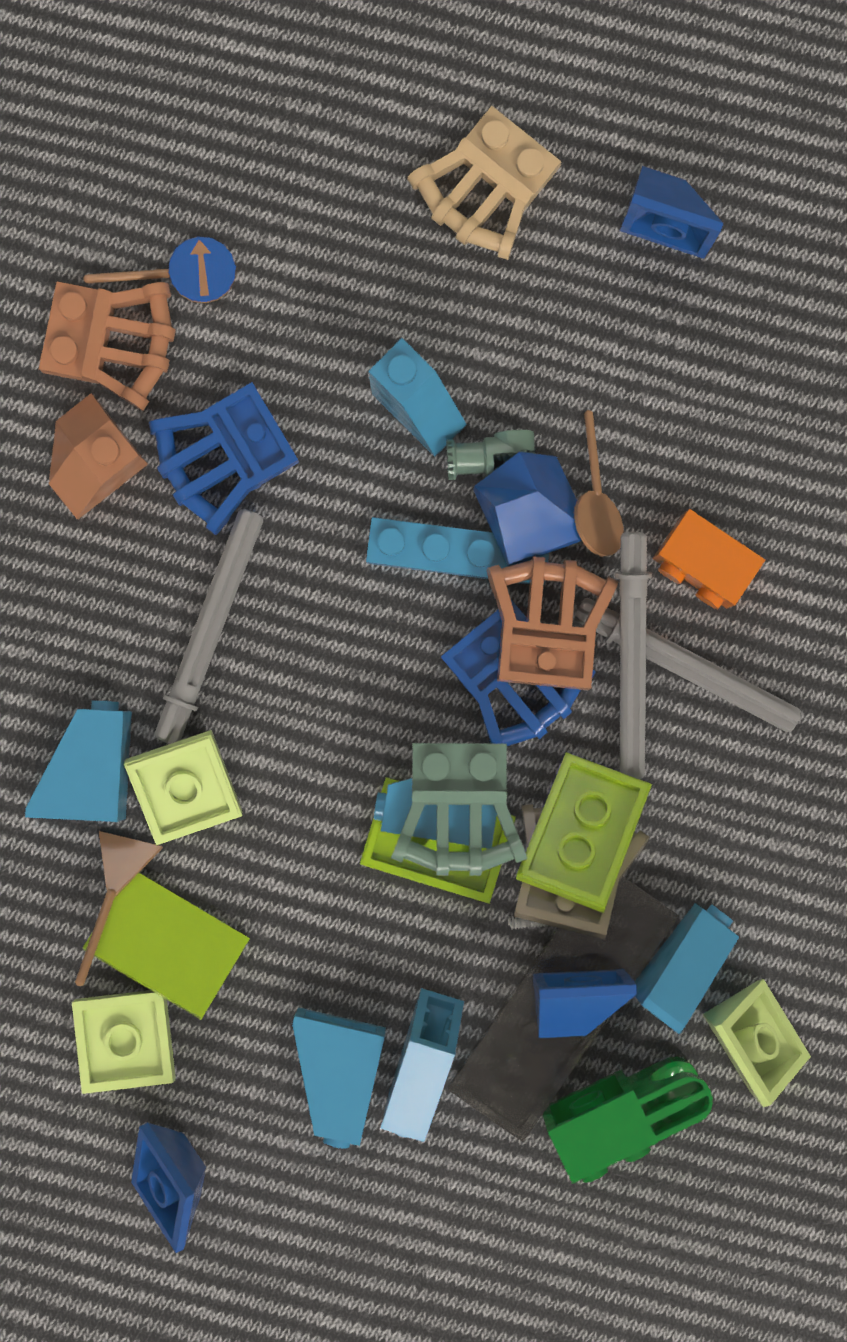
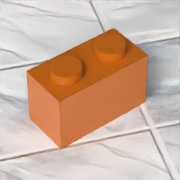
(707, 560)

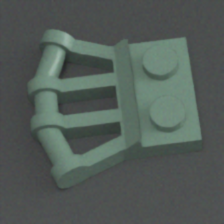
(459, 776)

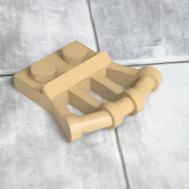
(506, 161)

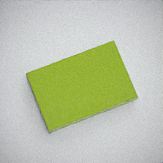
(584, 832)
(381, 846)
(168, 945)

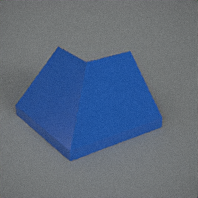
(671, 214)
(529, 507)
(579, 1000)
(168, 1180)

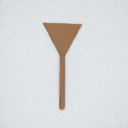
(121, 863)

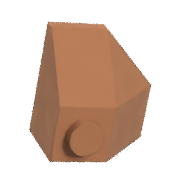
(90, 457)

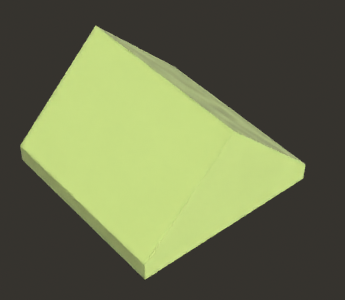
(758, 1040)

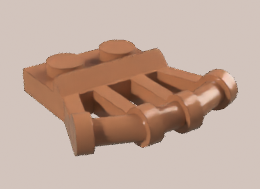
(81, 331)
(548, 652)

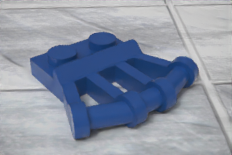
(249, 439)
(476, 664)

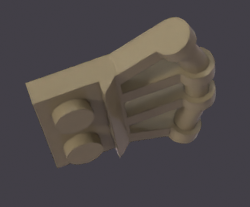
(560, 912)

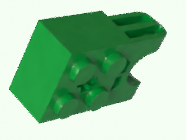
(625, 1116)

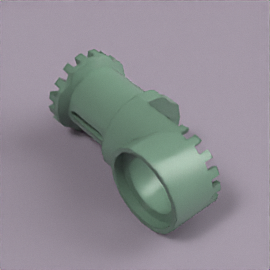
(480, 456)

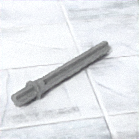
(633, 594)
(208, 627)
(701, 672)

